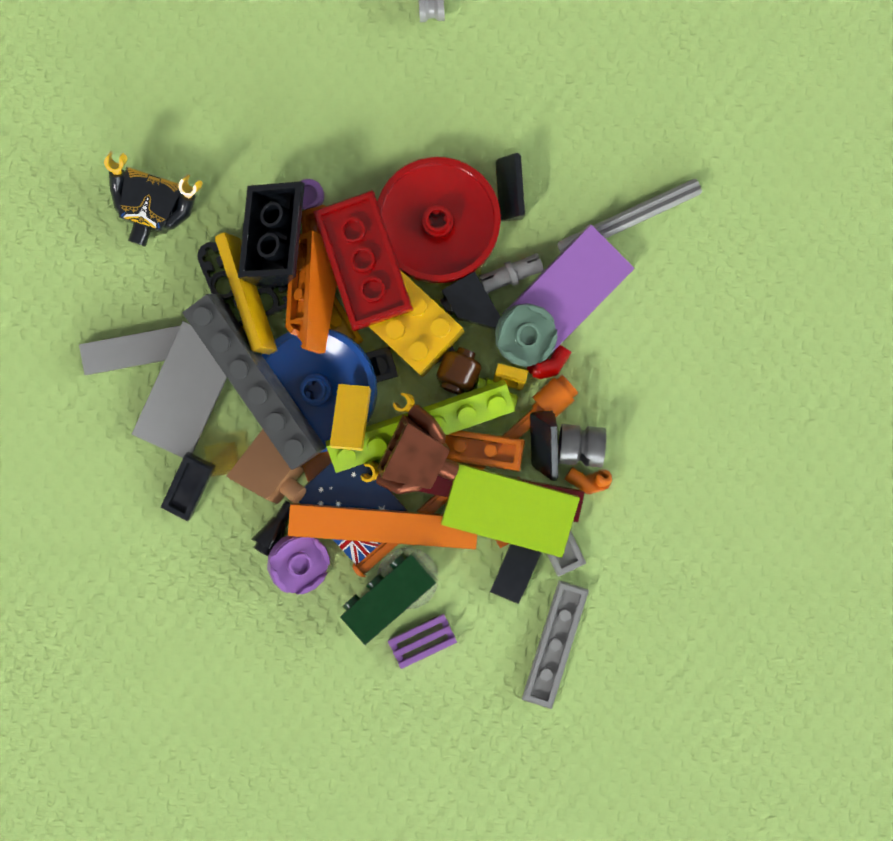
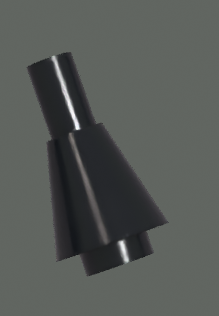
(272, 531)

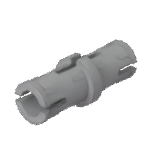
(511, 273)

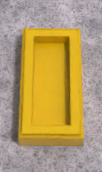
(350, 417)

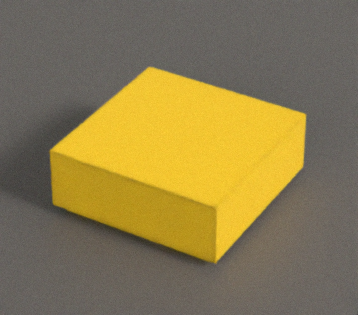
(513, 376)

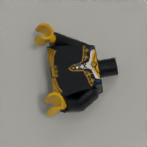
(148, 200)

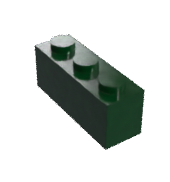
(387, 597)

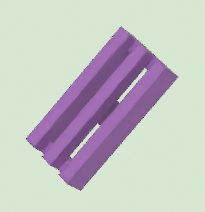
(398, 652)

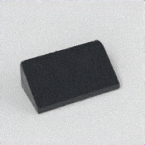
(510, 187)
(544, 443)

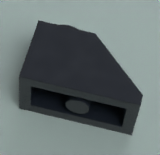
(470, 302)

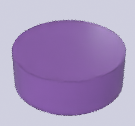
(312, 194)

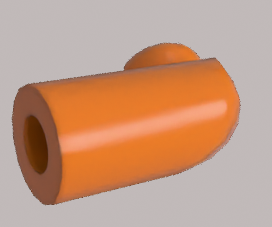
(589, 483)

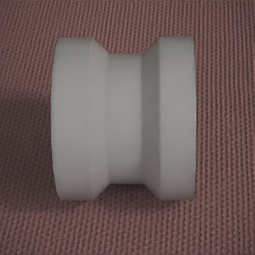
(431, 9)

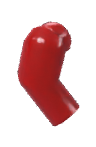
(552, 366)

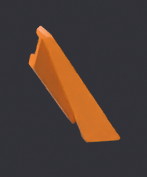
(312, 290)

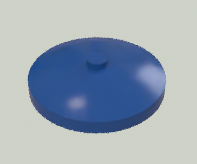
(315, 377)

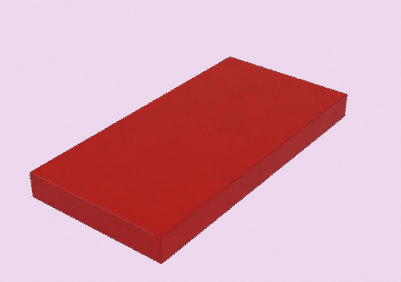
(363, 260)

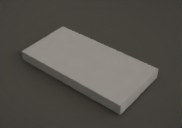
(181, 395)

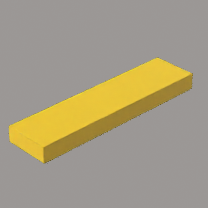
(246, 297)

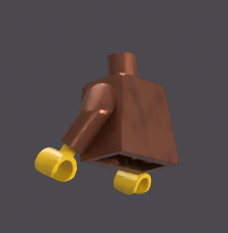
(413, 454)

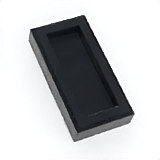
(188, 486)

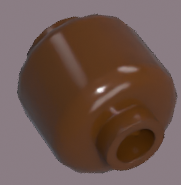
(458, 371)

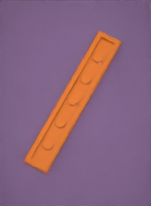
(375, 526)

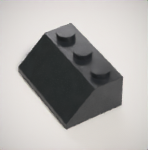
(271, 233)

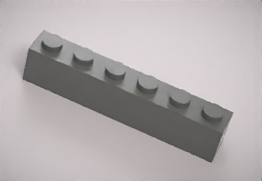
(254, 380)

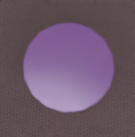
(298, 564)

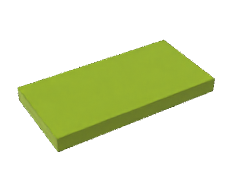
(510, 510)

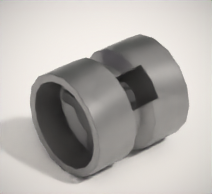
(582, 445)

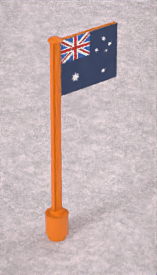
(348, 489)

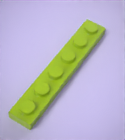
(451, 414)

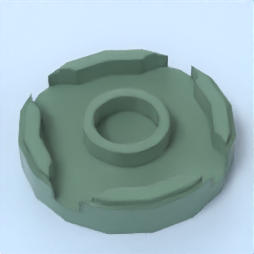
(526, 334)

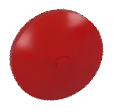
(440, 219)

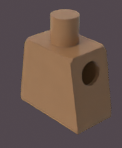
(267, 473)

